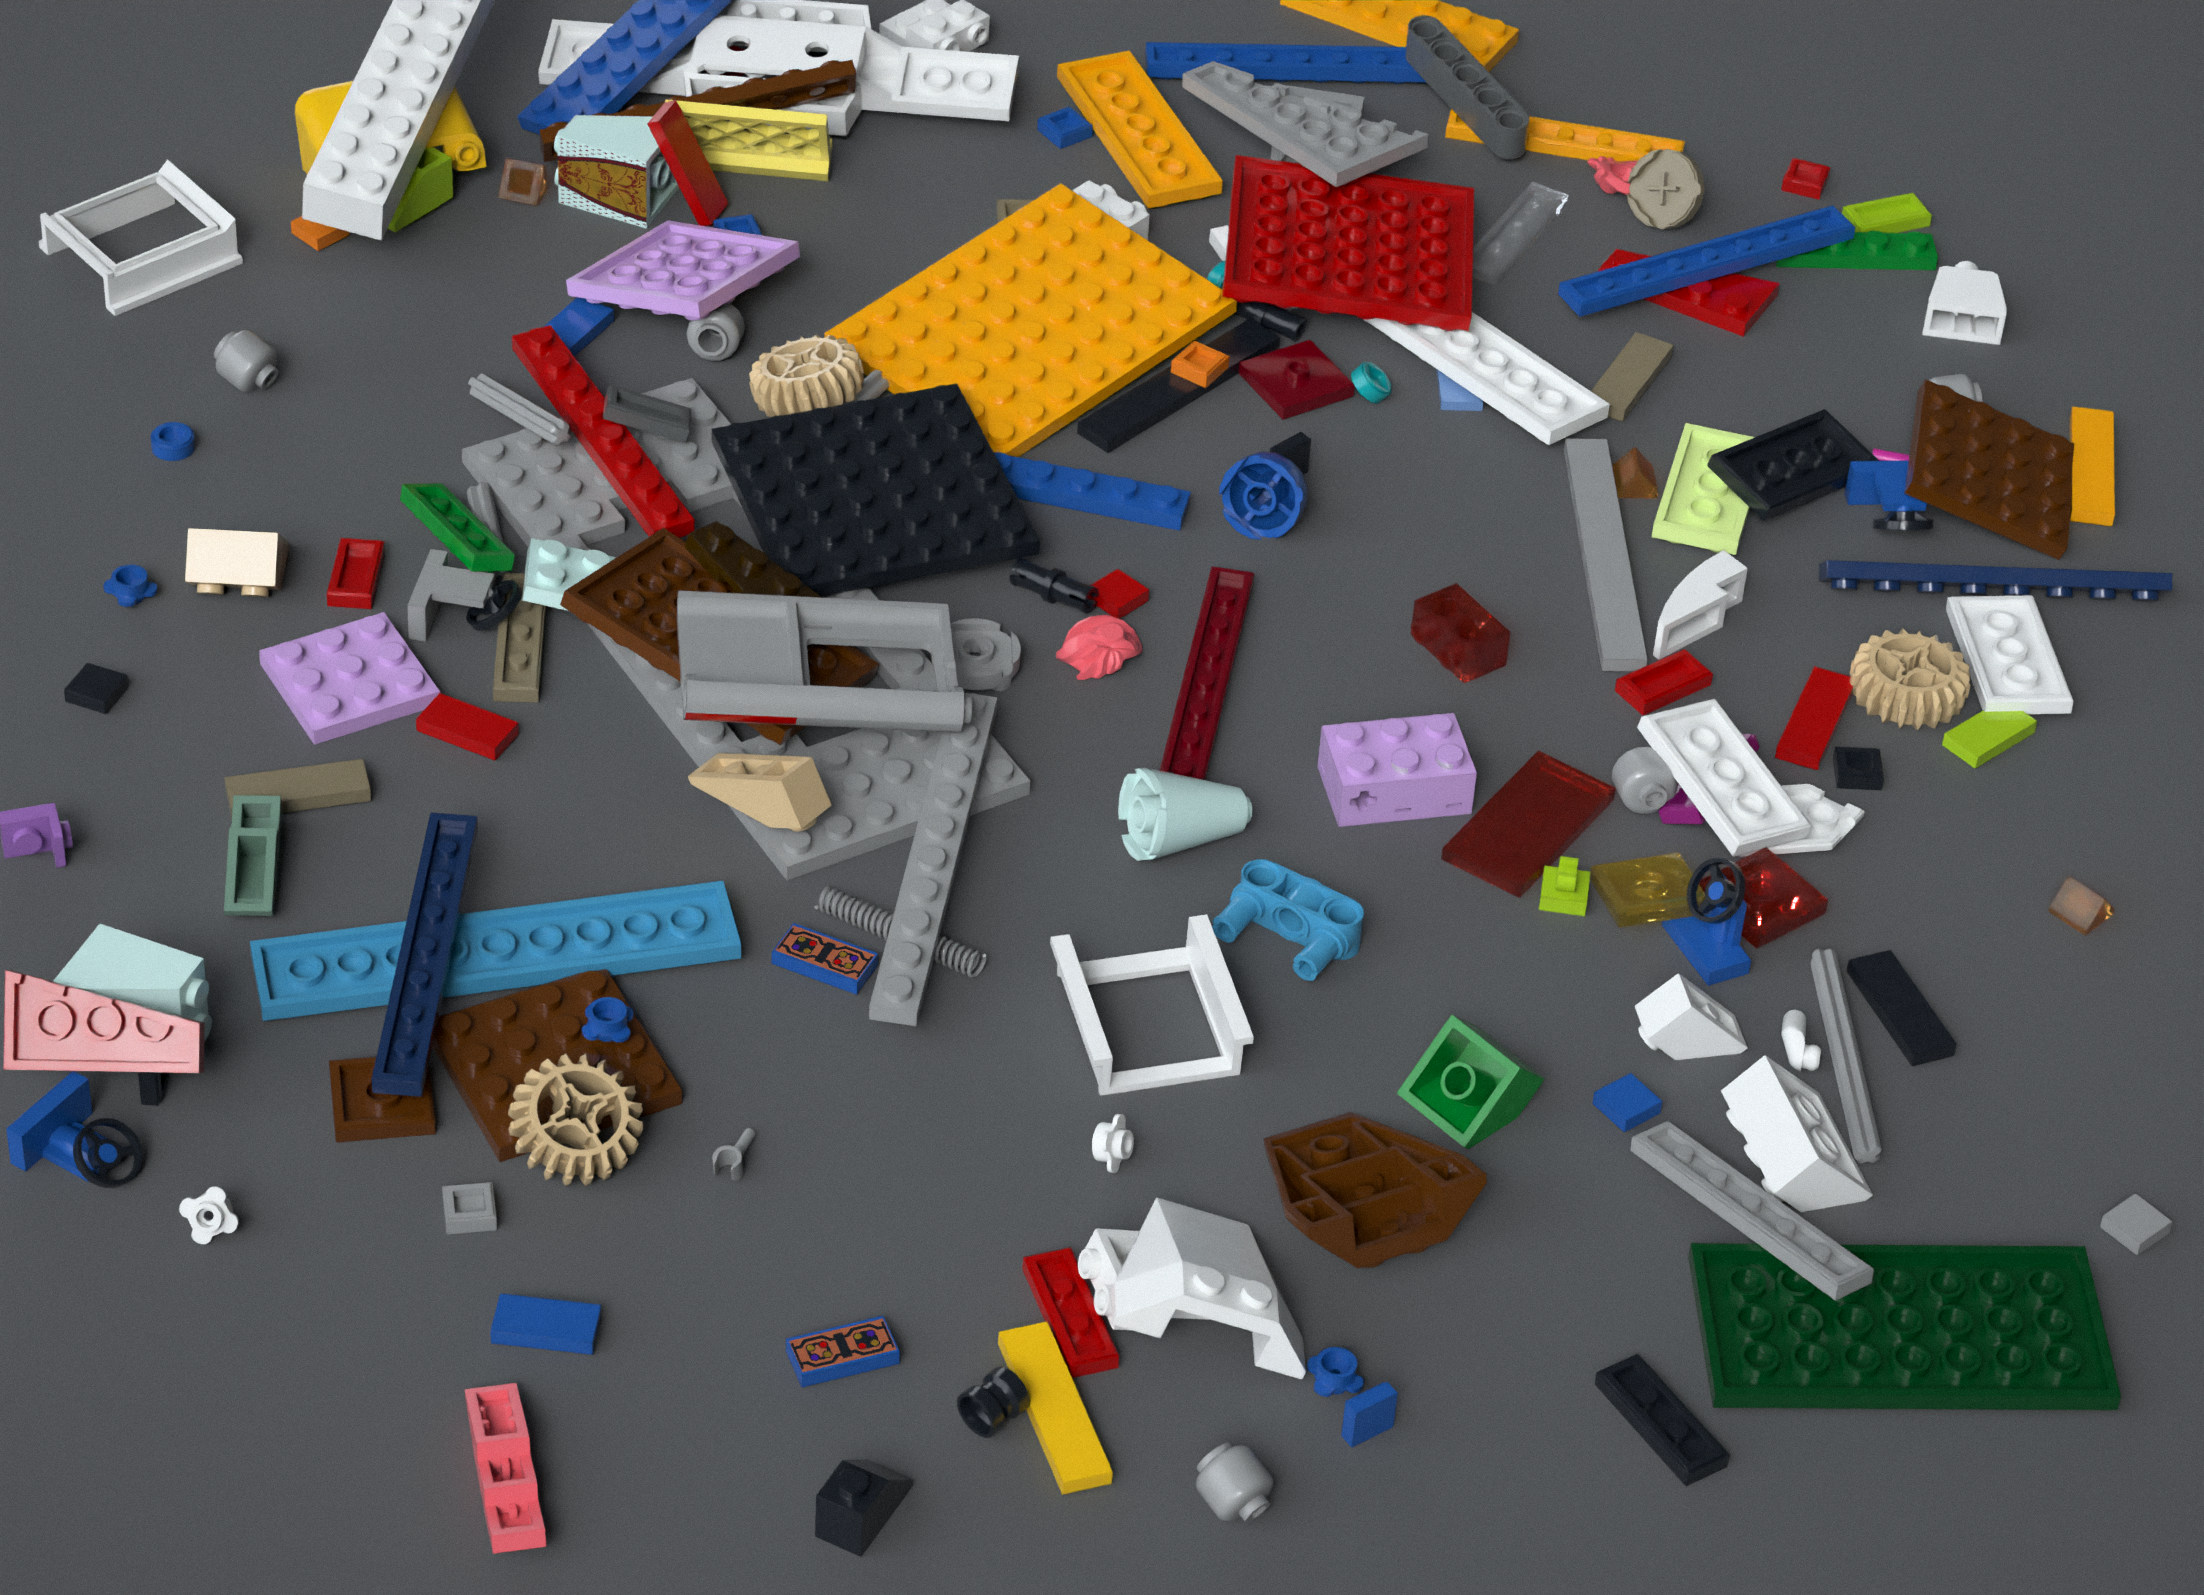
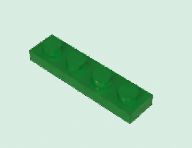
(1871, 251)
(457, 527)

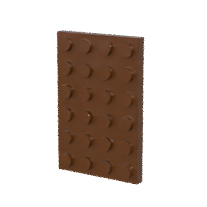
(637, 607)

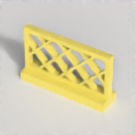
(762, 147)

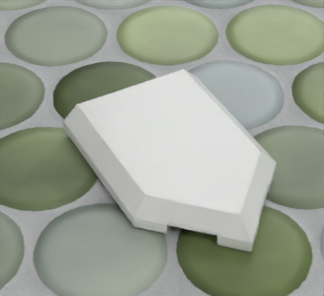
(1828, 820)

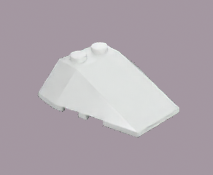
(1208, 1270)

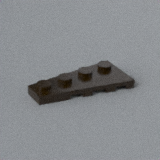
(741, 565)

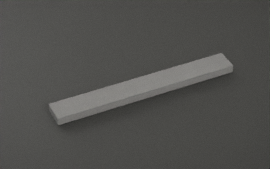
(1605, 555)

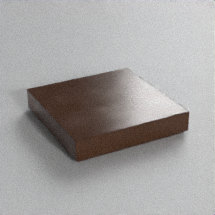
(373, 1116)

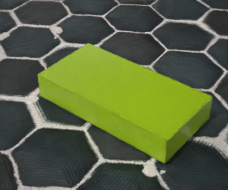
(1889, 214)
(1988, 735)

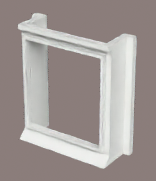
(159, 269)
(1214, 987)

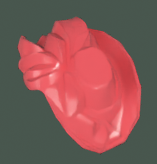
(1611, 174)
(1099, 646)

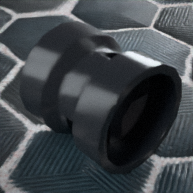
(997, 1398)

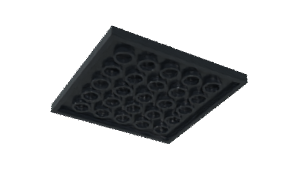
(875, 490)

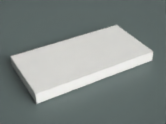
(2009, 654)
(1724, 777)

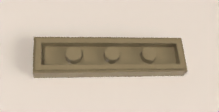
(519, 649)

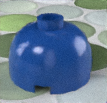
(1263, 495)

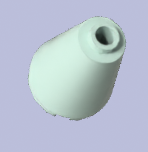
(1178, 812)

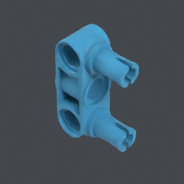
(1297, 911)

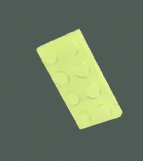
(1695, 502)

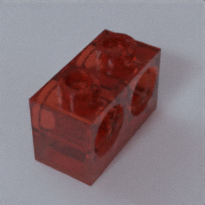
(1460, 633)

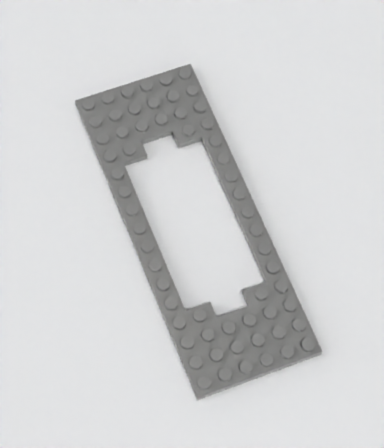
(869, 774)

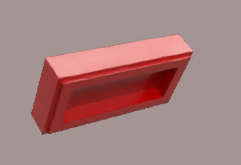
(355, 573)
(1663, 682)
(467, 726)

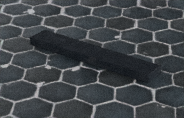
(1168, 392)

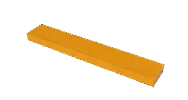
(1576, 139)

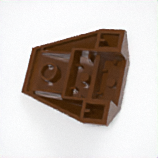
(1370, 1187)

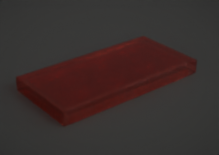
(1528, 824)

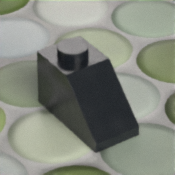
(858, 1503)

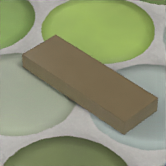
(1632, 374)
(306, 786)

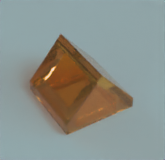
(523, 182)
(1634, 476)
(2080, 907)

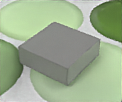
(469, 1208)
(2136, 1224)

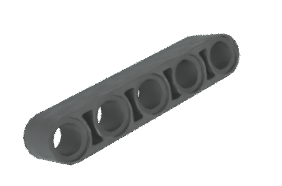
(1467, 87)

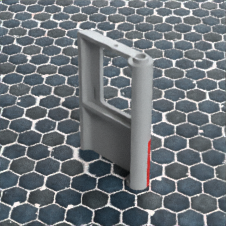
(749, 661)

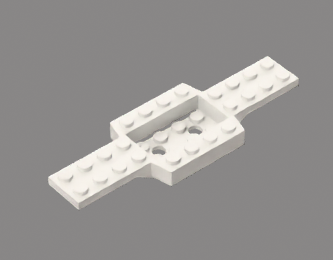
(781, 35)

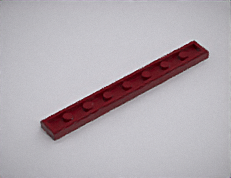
(1208, 673)

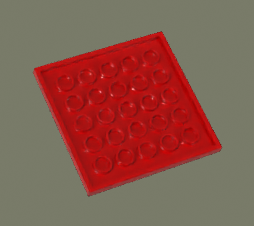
(1353, 248)

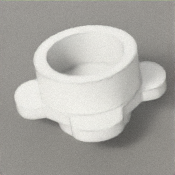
(1112, 1143)
(215, 1201)

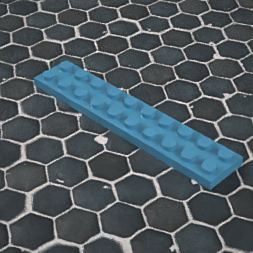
(502, 949)

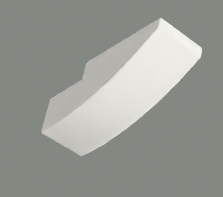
(1700, 603)

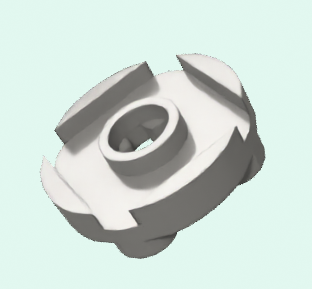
(998, 654)

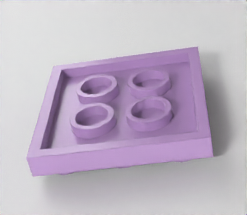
(348, 677)

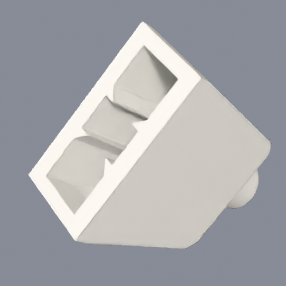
(1966, 305)

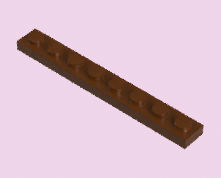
(775, 93)

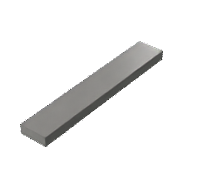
(1752, 1210)

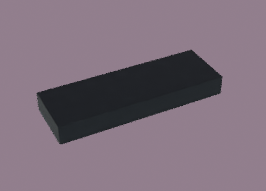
(1901, 1008)
(1661, 1420)

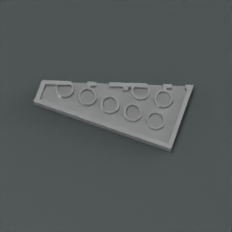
(1310, 130)

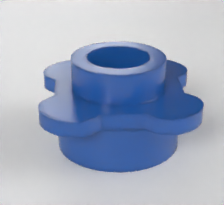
(130, 585)
(607, 1020)
(1335, 1372)

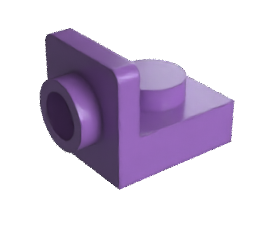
(35, 831)

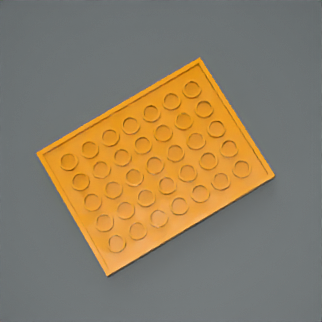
(1036, 319)

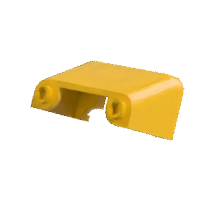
(454, 130)

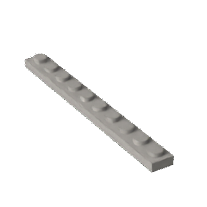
(931, 868)

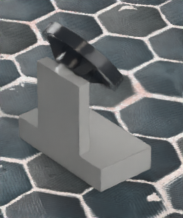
(461, 587)

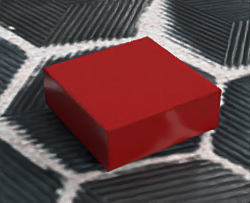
(1805, 178)
(1119, 594)

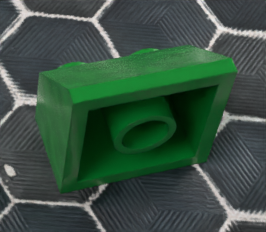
(1469, 1083)

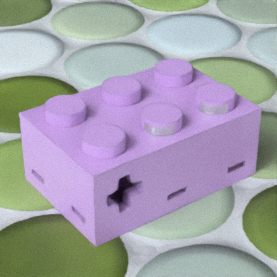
(1396, 769)

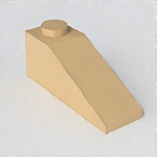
(766, 787)

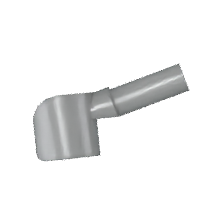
(733, 1155)

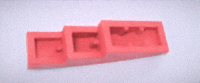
(505, 1468)

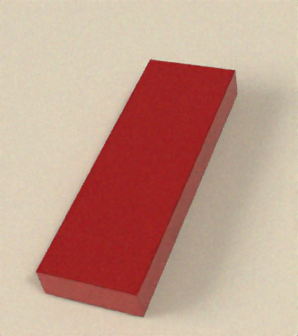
(687, 163)
(1815, 718)
(1070, 1312)

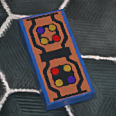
(824, 958)
(842, 1351)

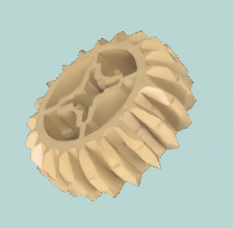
(806, 375)
(1910, 679)
(563, 1086)

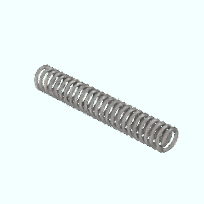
(949, 956)

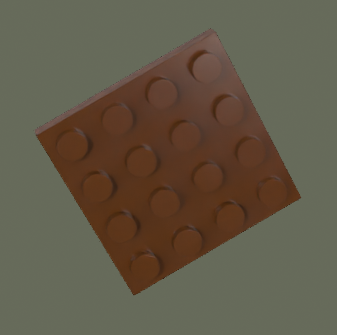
(1991, 469)
(500, 1040)

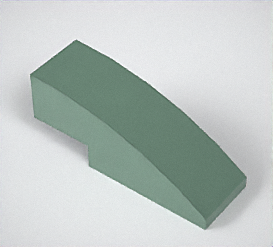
(253, 855)

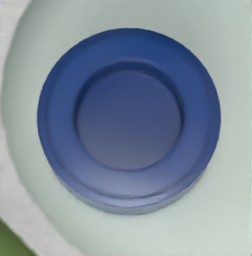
(172, 441)

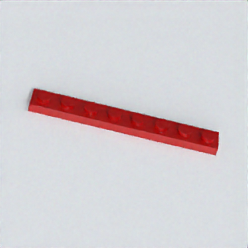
(606, 442)

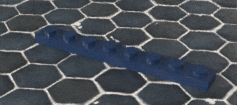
(2013, 580)
(425, 955)

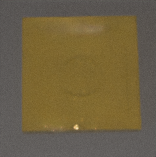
(1645, 889)

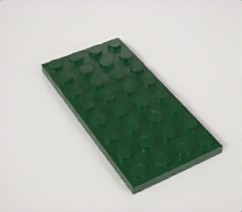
(1926, 1334)

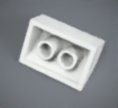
(1793, 1139)

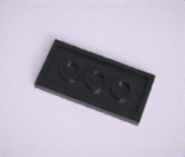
(1790, 464)

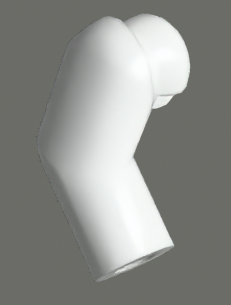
(1793, 1037)

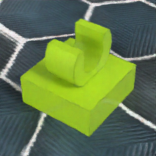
(1565, 888)

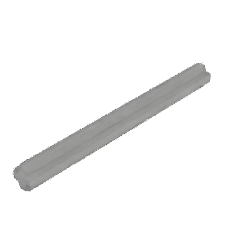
(1845, 1056)

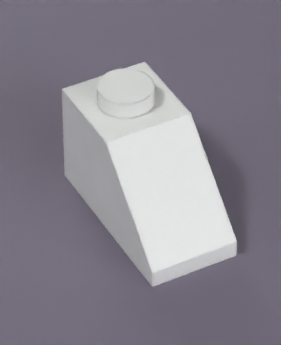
(1688, 1022)

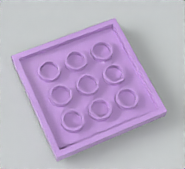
(683, 269)

